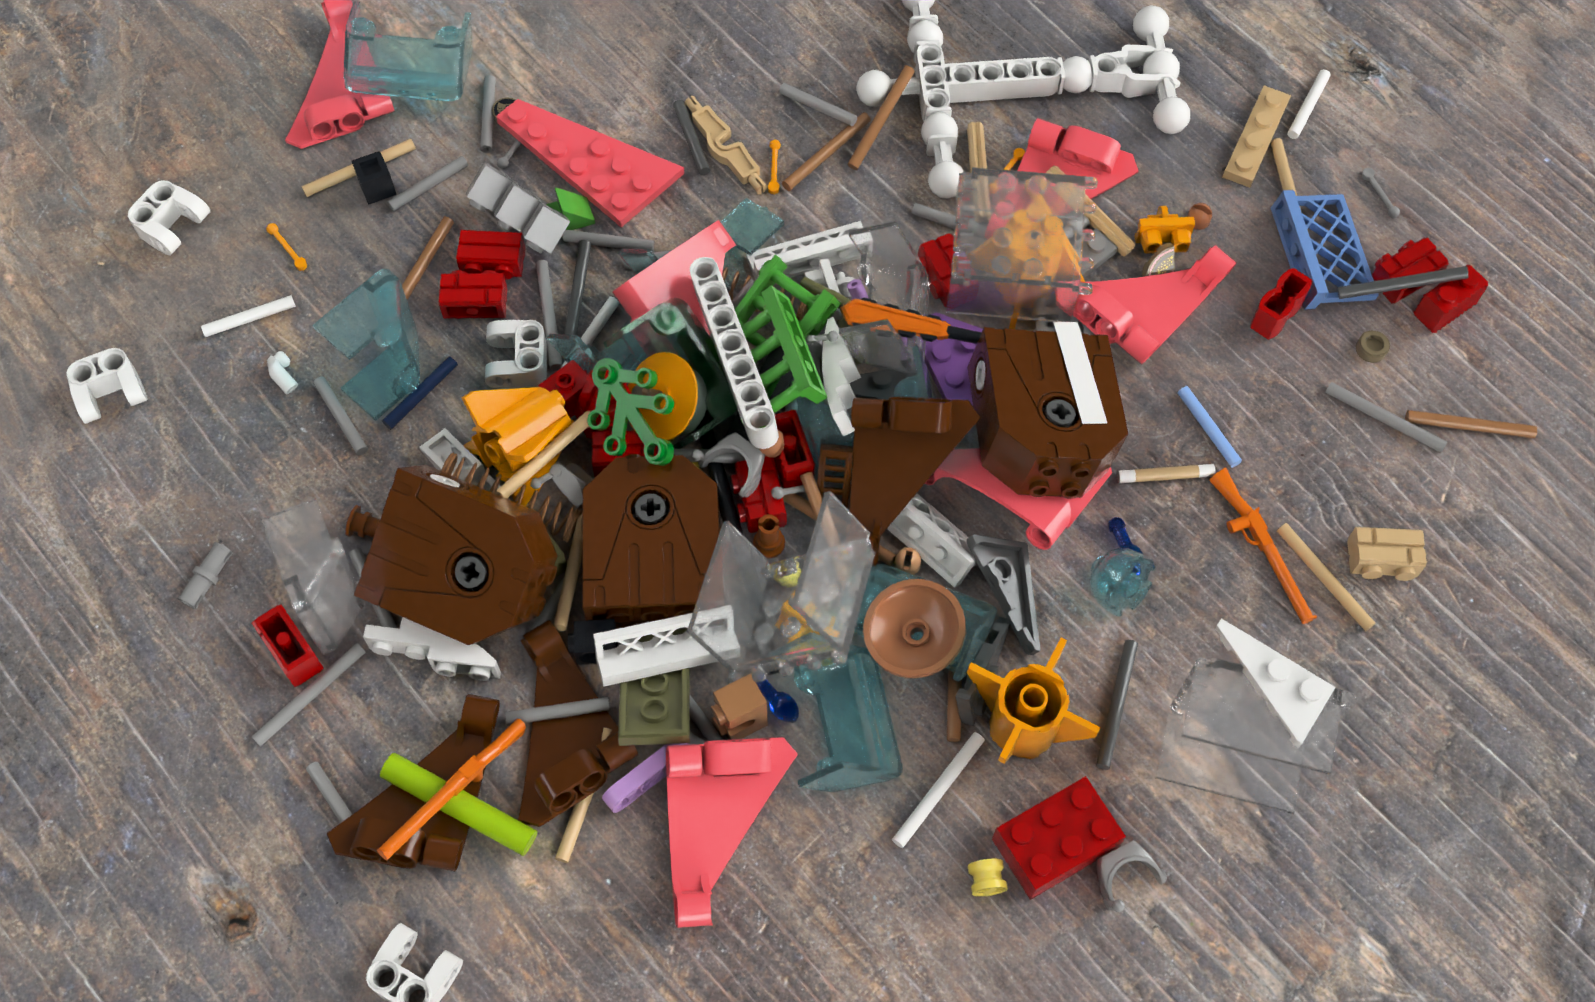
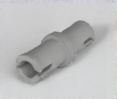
(205, 575)

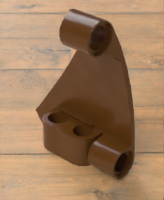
(897, 451)
(567, 752)
(442, 837)

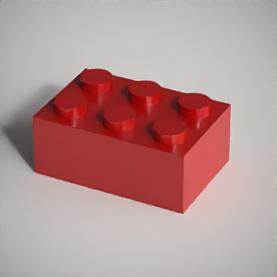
(1058, 837)

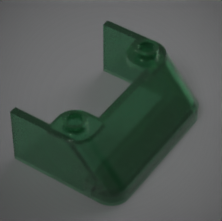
(678, 318)

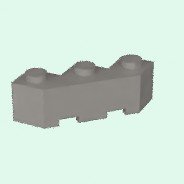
(517, 208)

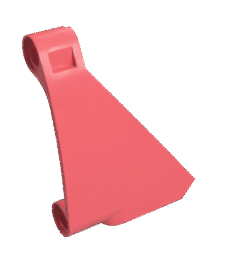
(329, 106)
(1078, 154)
(671, 274)
(1148, 309)
(1045, 514)
(711, 805)

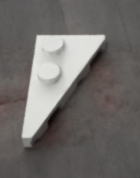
(1287, 687)

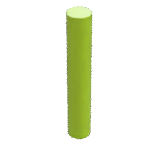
(462, 807)

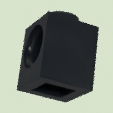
(374, 177)
(582, 640)

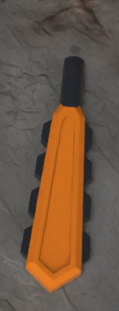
(906, 323)

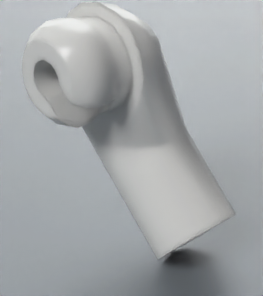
(277, 372)

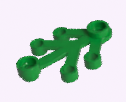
(627, 409)

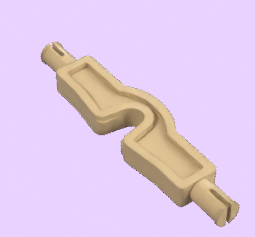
(732, 155)

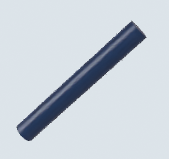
(419, 393)

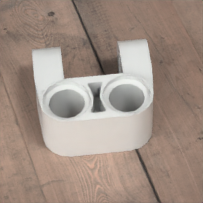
(158, 211)
(527, 353)
(98, 376)
(405, 982)

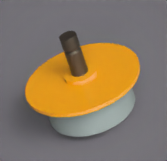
(683, 385)

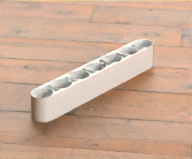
(729, 336)

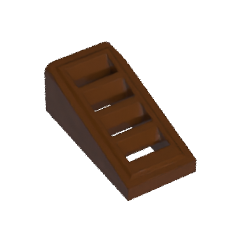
(837, 452)

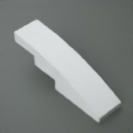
(838, 373)
(439, 448)

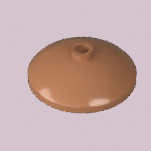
(908, 609)

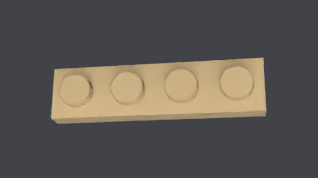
(1256, 136)

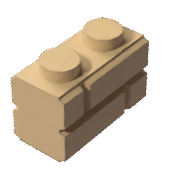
(1386, 552)

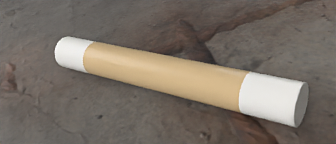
(1165, 473)

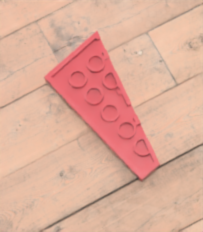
(603, 169)

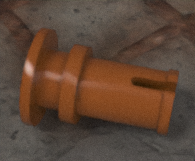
(361, 523)
(769, 538)

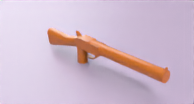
(1254, 522)
(470, 771)

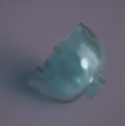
(1120, 579)

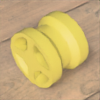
(987, 877)

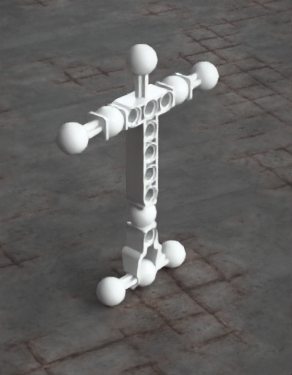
(944, 83)

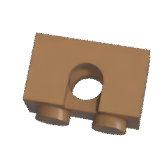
(739, 709)

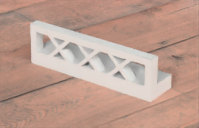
(805, 252)
(935, 539)
(650, 658)

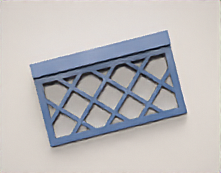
(1302, 249)

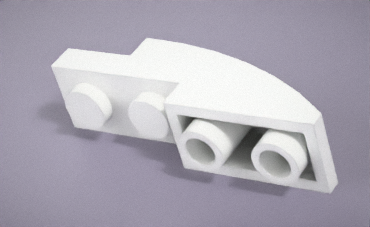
(443, 653)

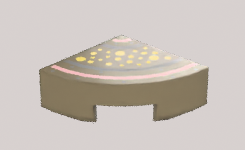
(1161, 261)

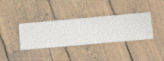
(1080, 373)

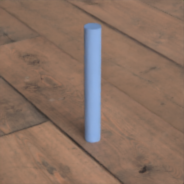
(1209, 426)

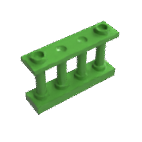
(819, 306)
(796, 351)

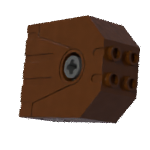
(1030, 415)
(647, 539)
(457, 557)

